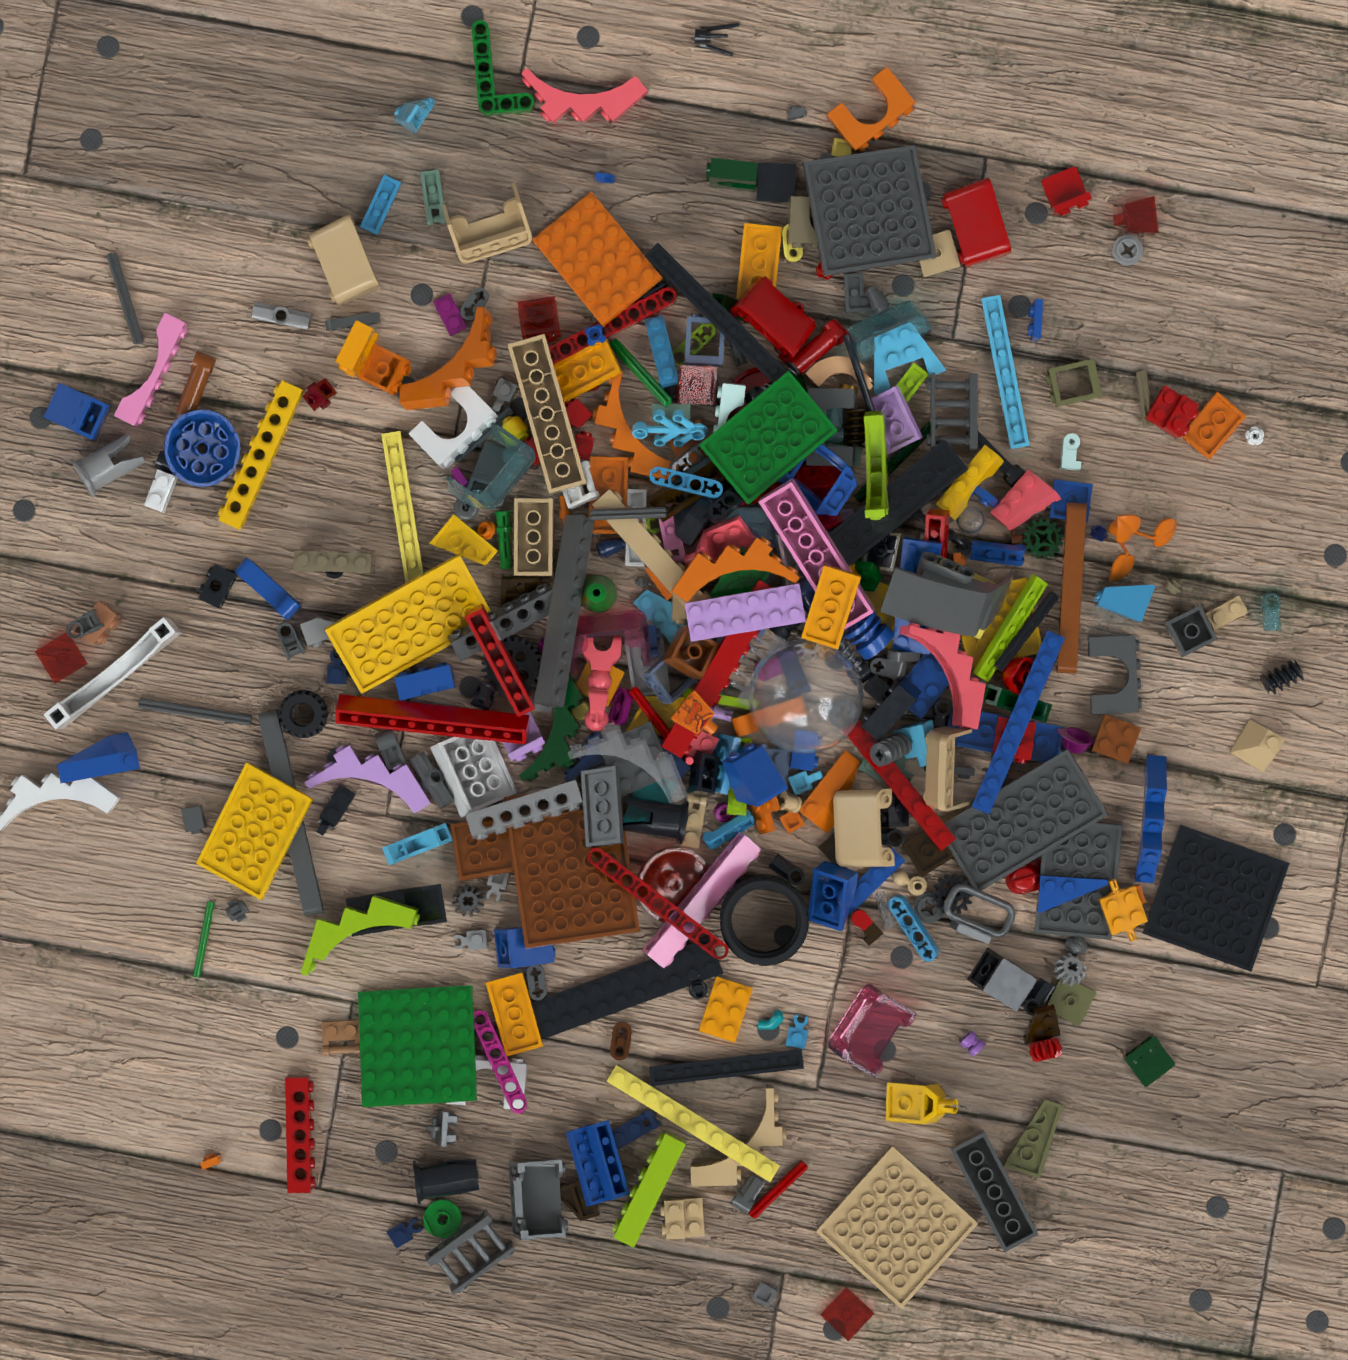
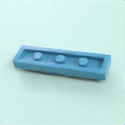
(662, 351)

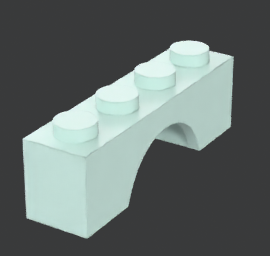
(731, 397)

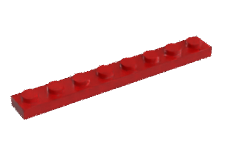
(903, 791)

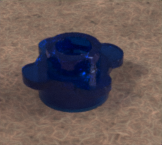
(1099, 533)

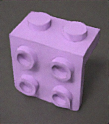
(534, 743)

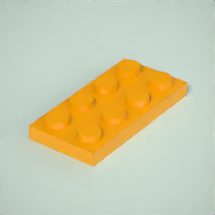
(758, 255)
(586, 370)
(831, 606)
(514, 1014)

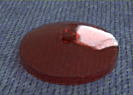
(671, 874)

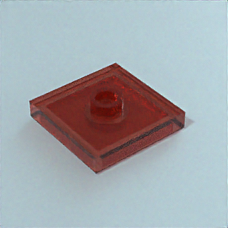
(697, 384)
(61, 658)
(847, 1313)

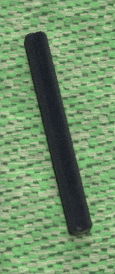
(1026, 631)

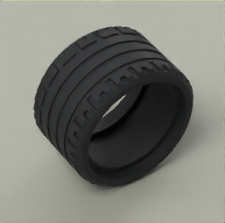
(771, 957)

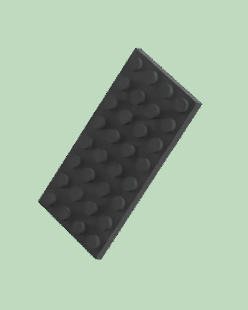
(1025, 821)

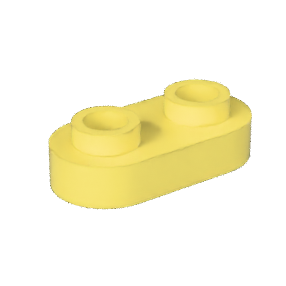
(786, 248)

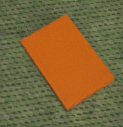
(1213, 425)

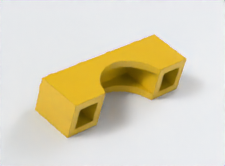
(979, 469)

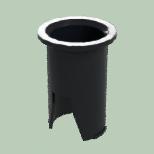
(665, 818)
(445, 1178)

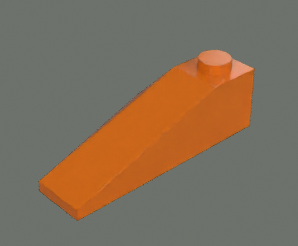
(819, 804)

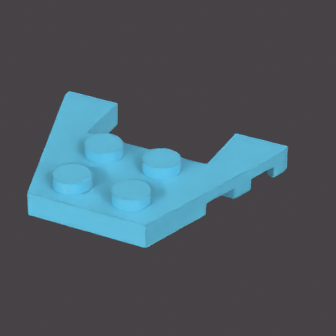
(898, 348)

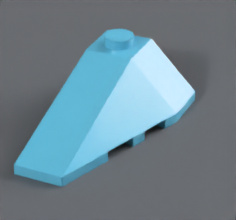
(414, 113)

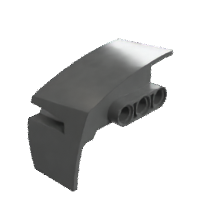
(944, 596)

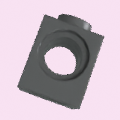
(194, 819)

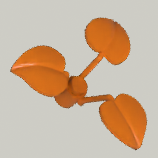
(1124, 528)

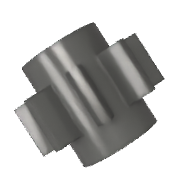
(237, 910)

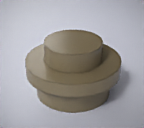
(1173, 586)

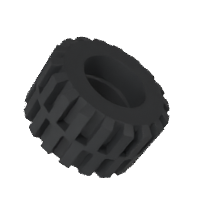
(288, 722)

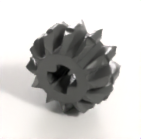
(468, 907)

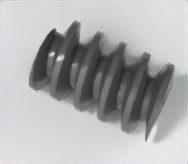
(890, 749)

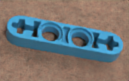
(686, 480)
(916, 926)

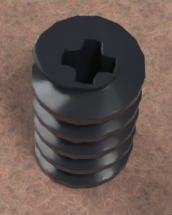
(1282, 676)

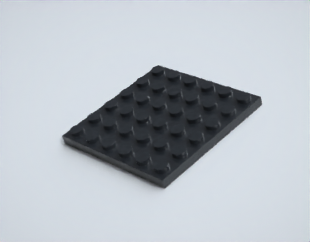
(1215, 898)

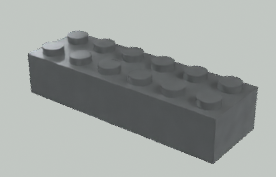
(994, 1190)

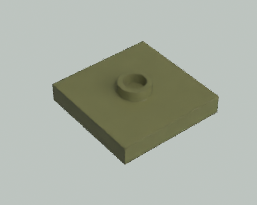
(1071, 1001)

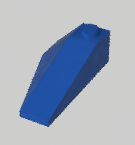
(106, 757)

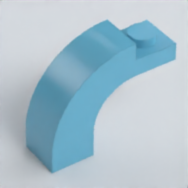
(417, 844)

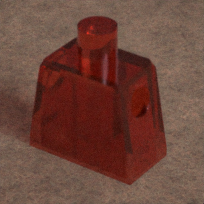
(1138, 217)

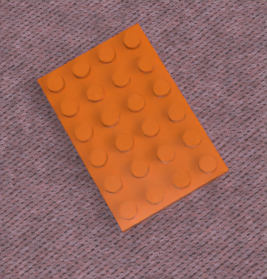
(597, 259)

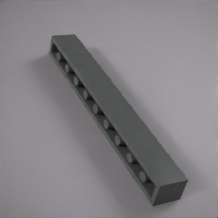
(564, 611)

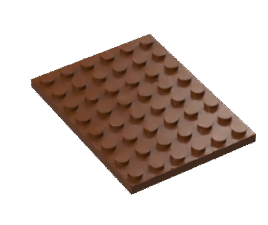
(559, 888)

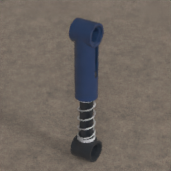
(807, 594)

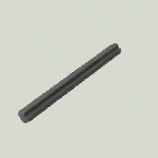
(194, 711)

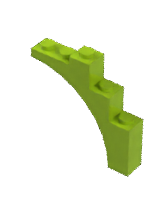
(876, 465)

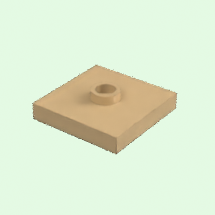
(946, 255)

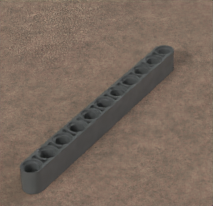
(299, 848)

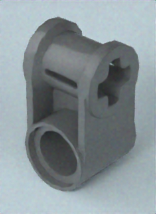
(85, 624)
(290, 641)
(890, 669)

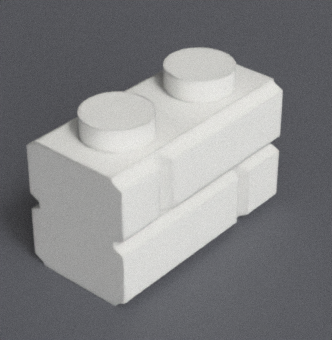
(161, 491)

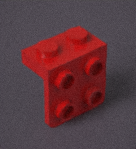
(1065, 191)

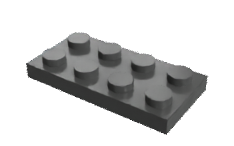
(602, 807)

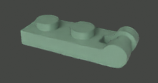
(432, 196)

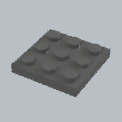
(632, 776)

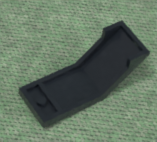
(425, 898)

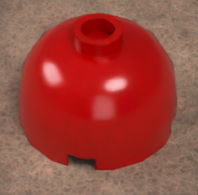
(1016, 673)

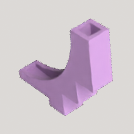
(349, 765)

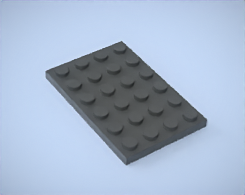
(1085, 855)

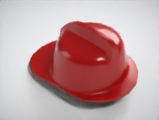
(1025, 878)

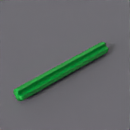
(641, 373)

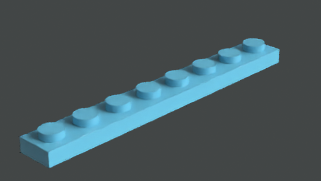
(1005, 372)

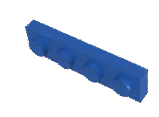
(872, 880)

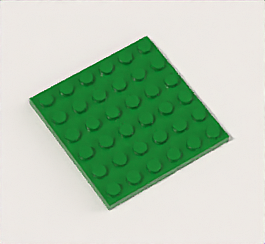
(417, 1046)

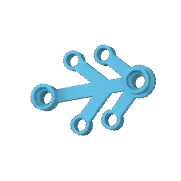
(692, 431)

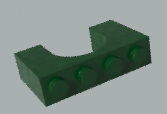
(732, 174)

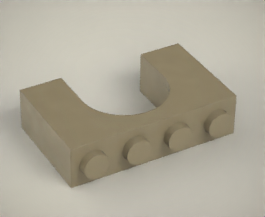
(799, 226)
(334, 562)

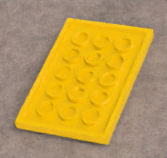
(254, 831)

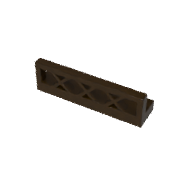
(669, 497)

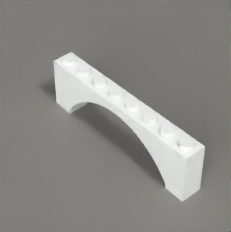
(77, 703)

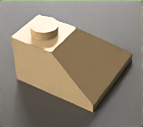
(1257, 745)

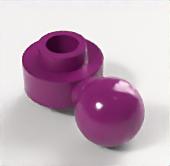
(723, 816)

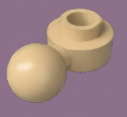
(901, 878)

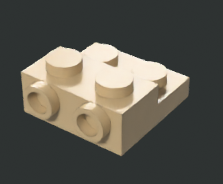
(683, 1218)

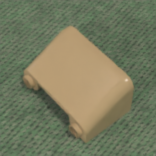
(344, 260)
(859, 828)

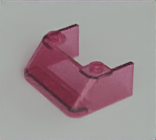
(630, 623)

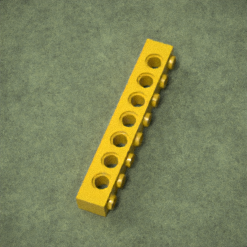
(278, 431)

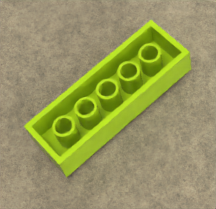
(647, 1192)

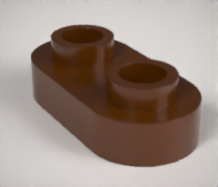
(620, 1040)

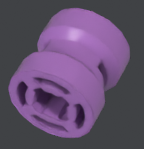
(972, 1043)

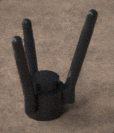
(704, 36)

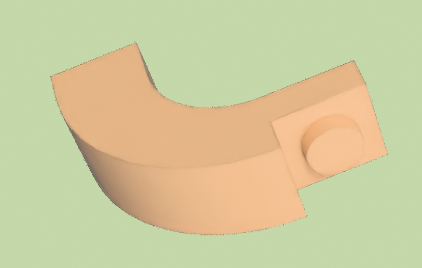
(832, 366)

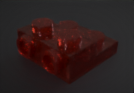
(539, 318)

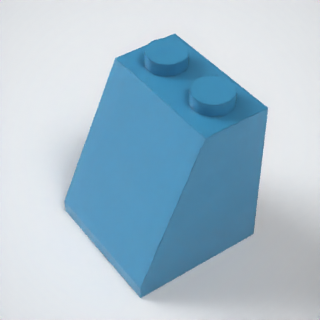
(1125, 601)

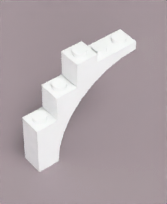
(30, 793)

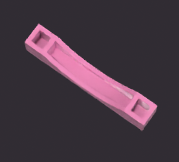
(169, 335)

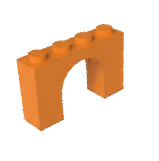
(859, 134)

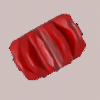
(1045, 1049)

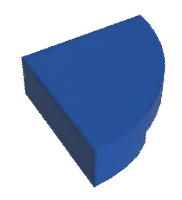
(604, 178)

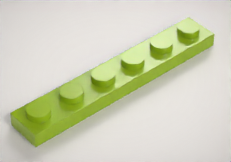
(1010, 627)

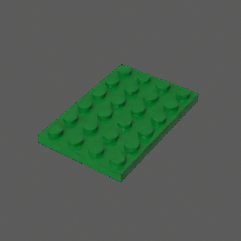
(768, 437)

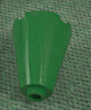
(607, 595)

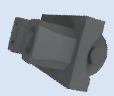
(439, 1128)

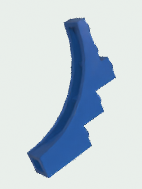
(1152, 818)

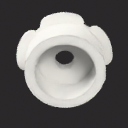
(1249, 435)

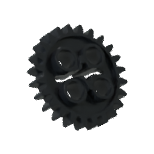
(530, 664)

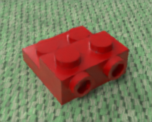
(1172, 412)
(1025, 747)

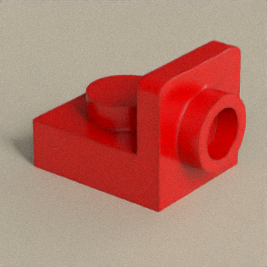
(584, 445)

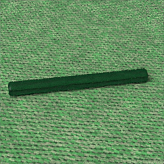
(897, 459)

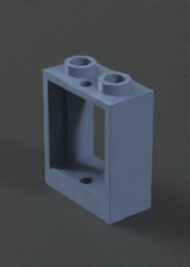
(697, 359)
(662, 695)

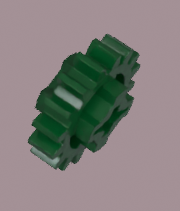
(1037, 545)

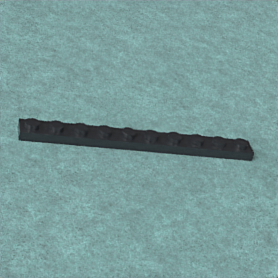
(715, 313)

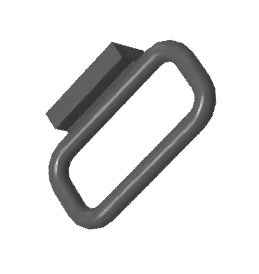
(971, 927)

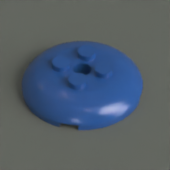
(220, 444)

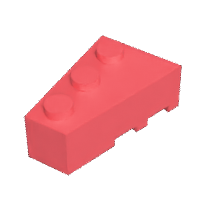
(1024, 500)

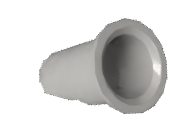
(97, 468)

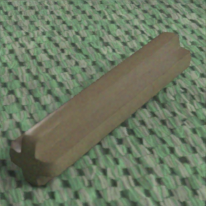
(1144, 395)

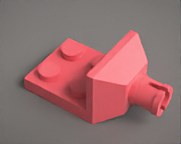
(716, 538)

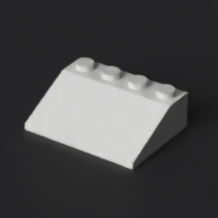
(473, 772)

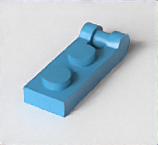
(728, 830)

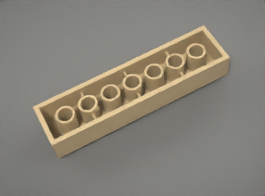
(547, 414)

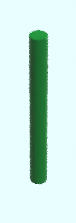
(203, 939)

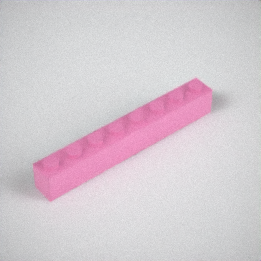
(703, 898)

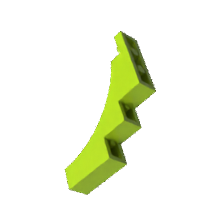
(329, 934)

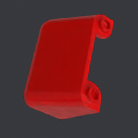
(977, 223)
(774, 317)

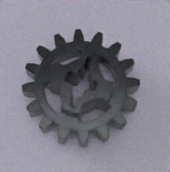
(943, 893)

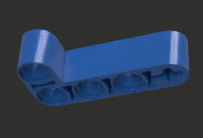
(268, 588)

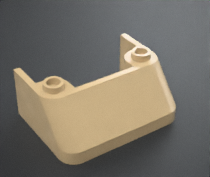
(491, 234)
(940, 768)

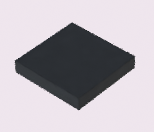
(775, 182)

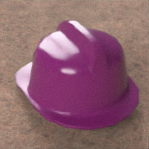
(1076, 739)

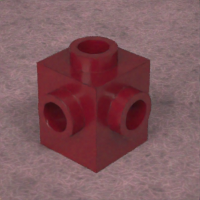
(319, 394)

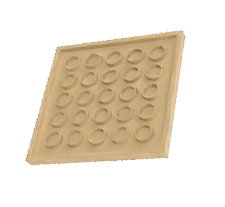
(896, 1227)

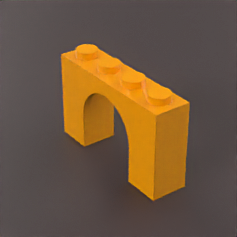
(356, 349)

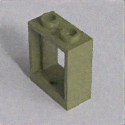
(1093, 380)

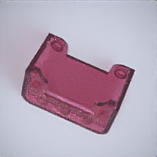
(869, 1029)

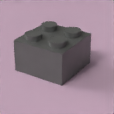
(1190, 631)

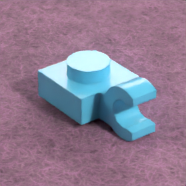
(802, 781)

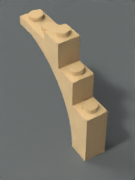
(725, 1171)

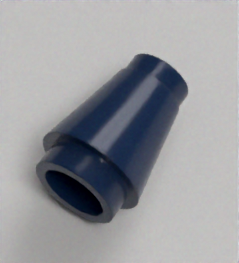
(610, 546)

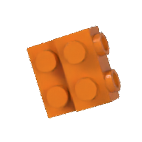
(385, 370)

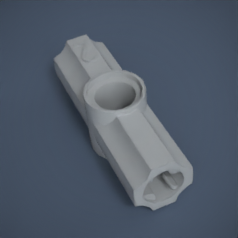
(269, 313)

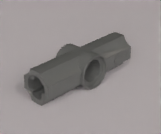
(431, 780)

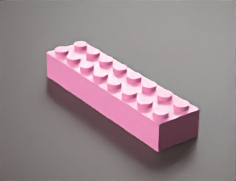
(809, 540)

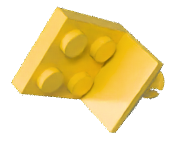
(917, 1103)

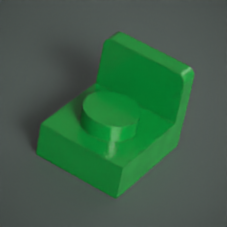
(869, 575)

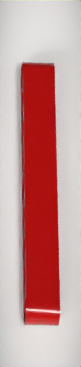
(610, 331)
(652, 895)

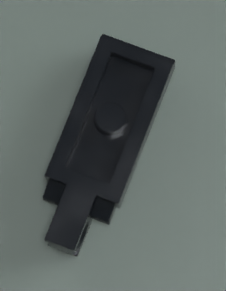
(335, 809)

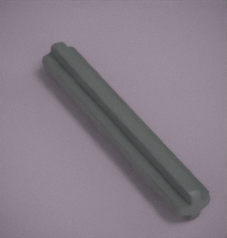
(507, 411)
(628, 513)

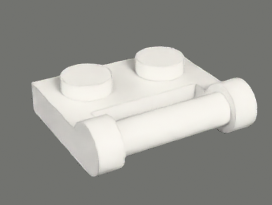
(576, 496)

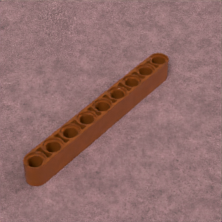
(1071, 586)

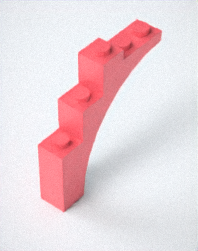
(583, 106)
(965, 690)

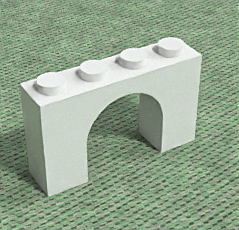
(446, 450)
(520, 1071)

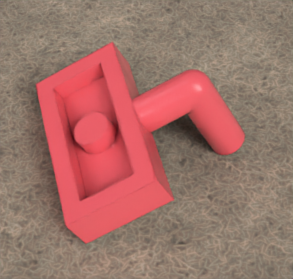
(705, 743)

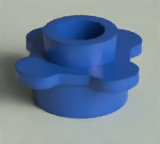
(590, 331)

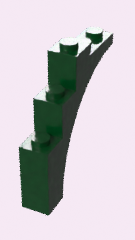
(563, 725)

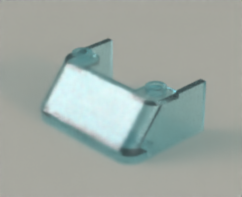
(517, 459)

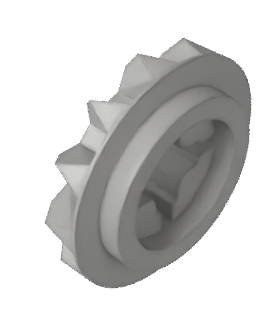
(1118, 248)

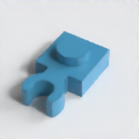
(797, 1035)

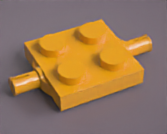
(1122, 909)

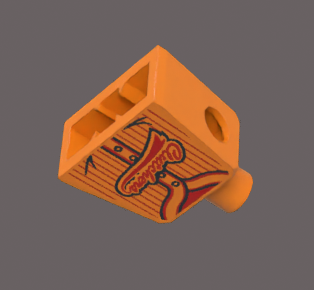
(695, 714)

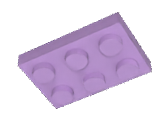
(899, 421)

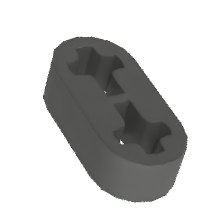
(470, 301)
(902, 656)
(541, 980)

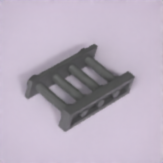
(969, 404)
(467, 1233)

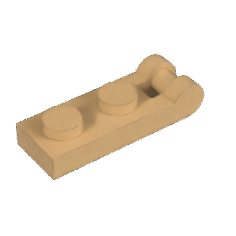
(694, 821)

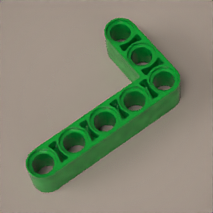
(488, 77)

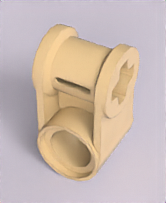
(789, 802)

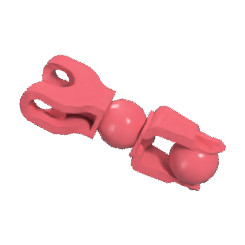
(600, 681)

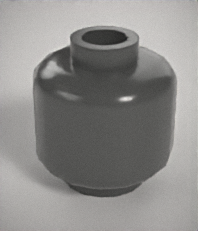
(460, 513)

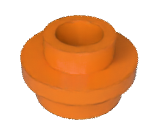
(486, 529)

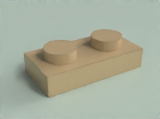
(1226, 613)

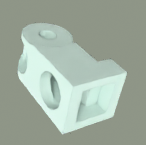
(1069, 452)

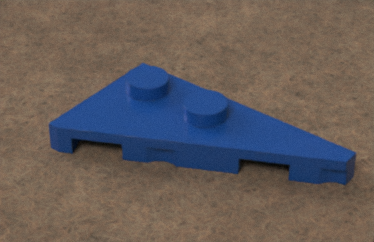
(1061, 889)

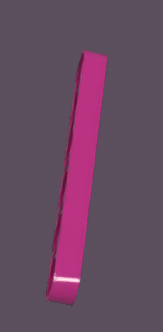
(502, 1060)

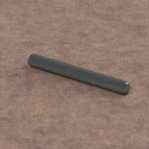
(125, 298)

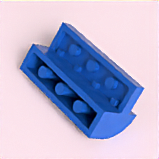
(597, 1163)

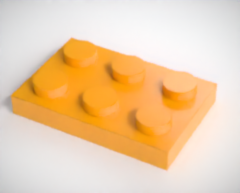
(725, 1009)

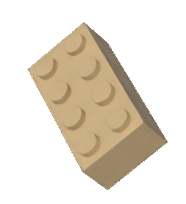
(533, 537)

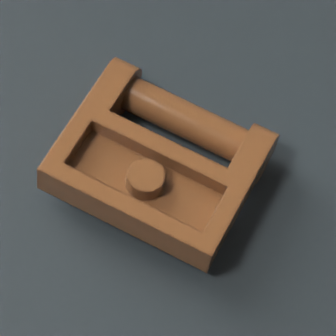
(340, 1031)

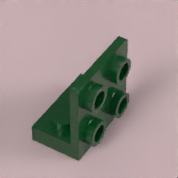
(1149, 1060)

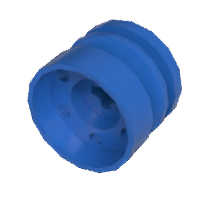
(869, 635)

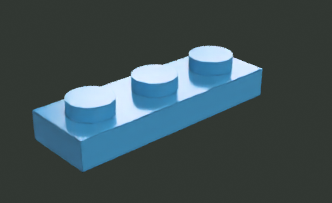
(380, 205)

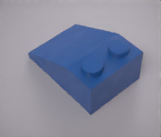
(831, 895)

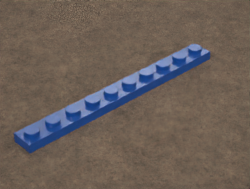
(1018, 722)

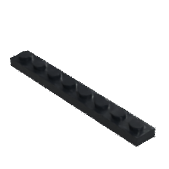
(726, 1067)

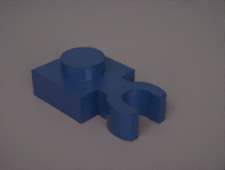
(654, 635)
(337, 672)
(402, 1234)

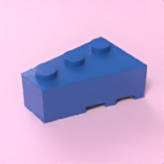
(425, 681)

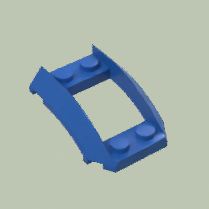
(839, 492)

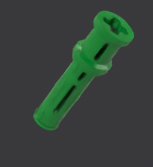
(503, 529)

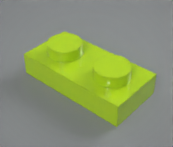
(911, 381)

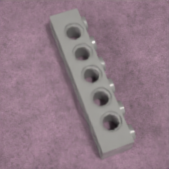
(476, 818)

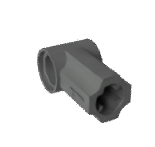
(746, 1196)

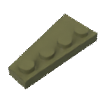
(1033, 1145)

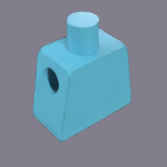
(916, 734)

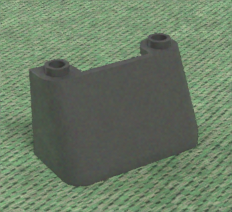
(536, 1198)

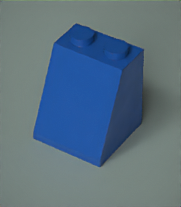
(753, 775)
(512, 951)

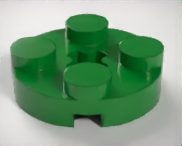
(432, 1215)

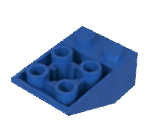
(77, 411)

